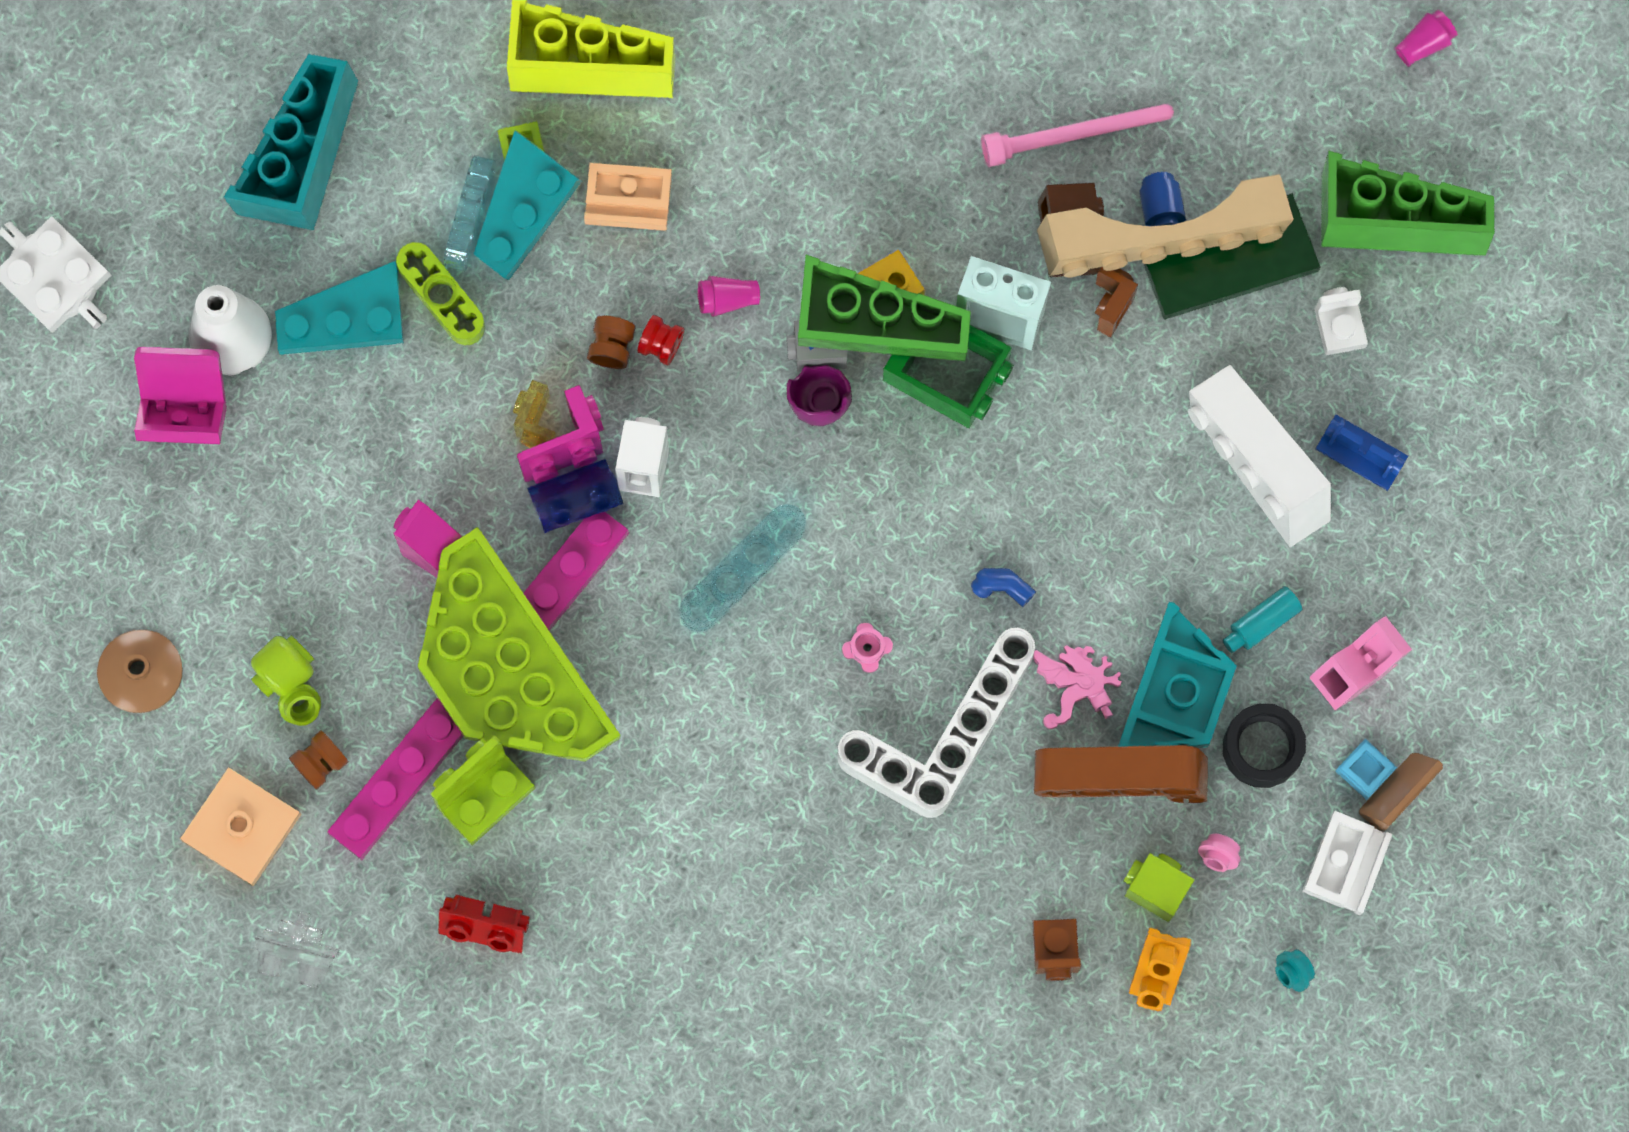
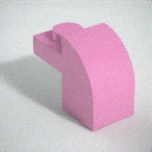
(1360, 663)

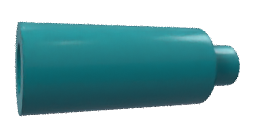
(1263, 620)

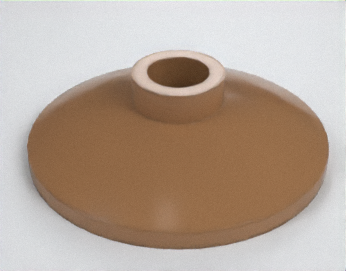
(151, 687)

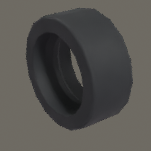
(1279, 717)

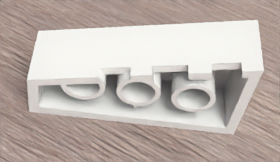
(1262, 455)

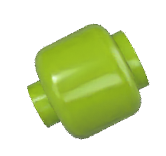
(281, 666)

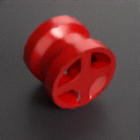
(660, 340)

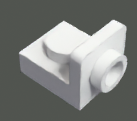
(1340, 321)

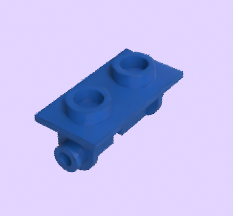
(1361, 452)

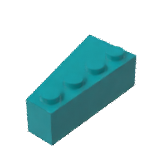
(296, 156)

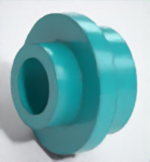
(1294, 970)

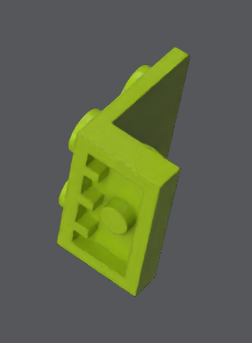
(480, 790)

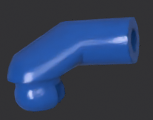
(1004, 580)

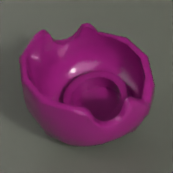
(819, 395)

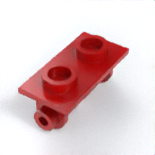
(464, 921)

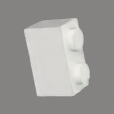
(642, 457)

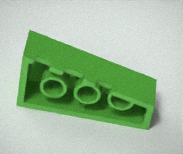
(1400, 212)
(876, 317)

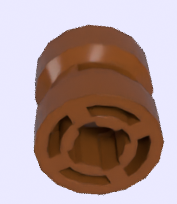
(611, 342)
(318, 760)

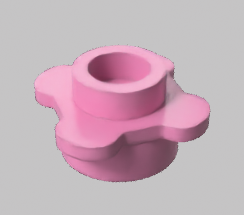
(868, 659)

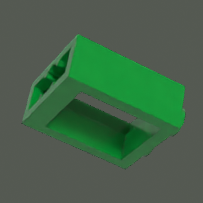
(979, 342)

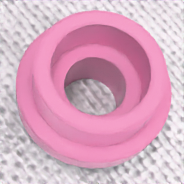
(1220, 852)

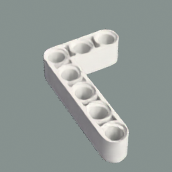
(955, 736)

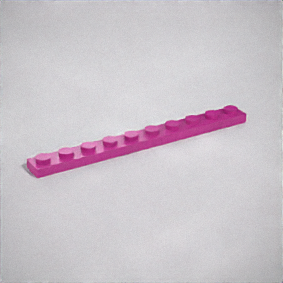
(435, 731)

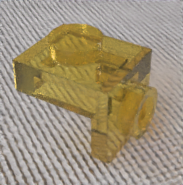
(529, 411)

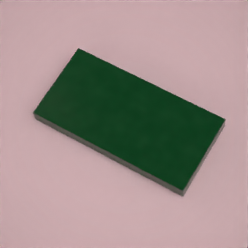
(1221, 275)

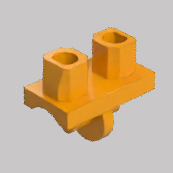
(1158, 969)

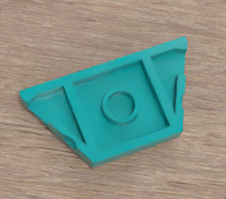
(1179, 688)

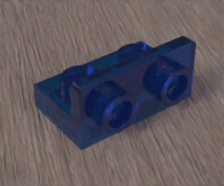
(575, 495)

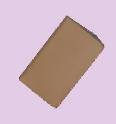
(1400, 790)

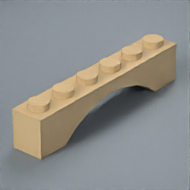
(1087, 240)

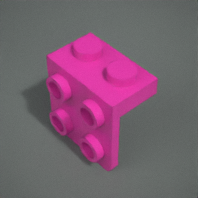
(179, 395)
(574, 448)

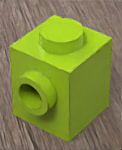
(1158, 885)

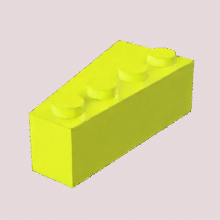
(583, 56)

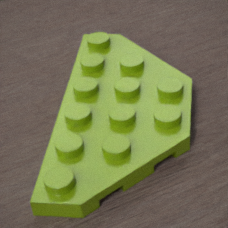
(500, 663)

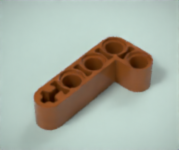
(1165, 771)

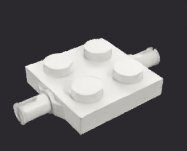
(52, 275)

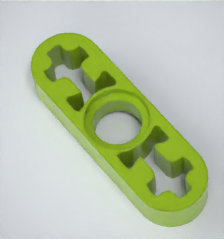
(432, 264)

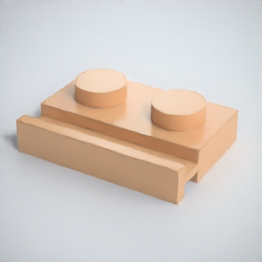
(628, 196)

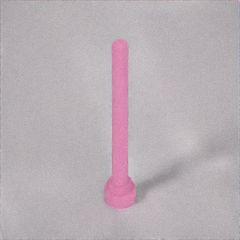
(999, 147)

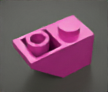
(423, 536)

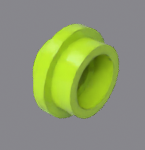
(302, 714)

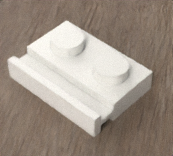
(1347, 863)

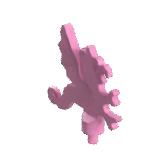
(1082, 683)

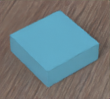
(1365, 769)

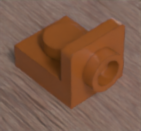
(1114, 307)
(1056, 948)

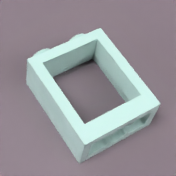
(1003, 309)

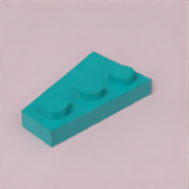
(523, 205)
(344, 316)

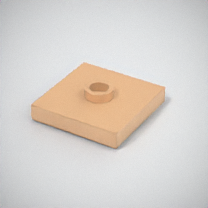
(240, 826)

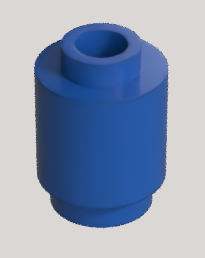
(1161, 200)

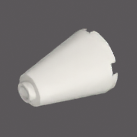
(232, 327)

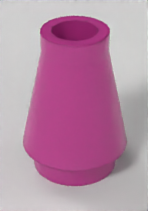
(1427, 37)
(725, 295)

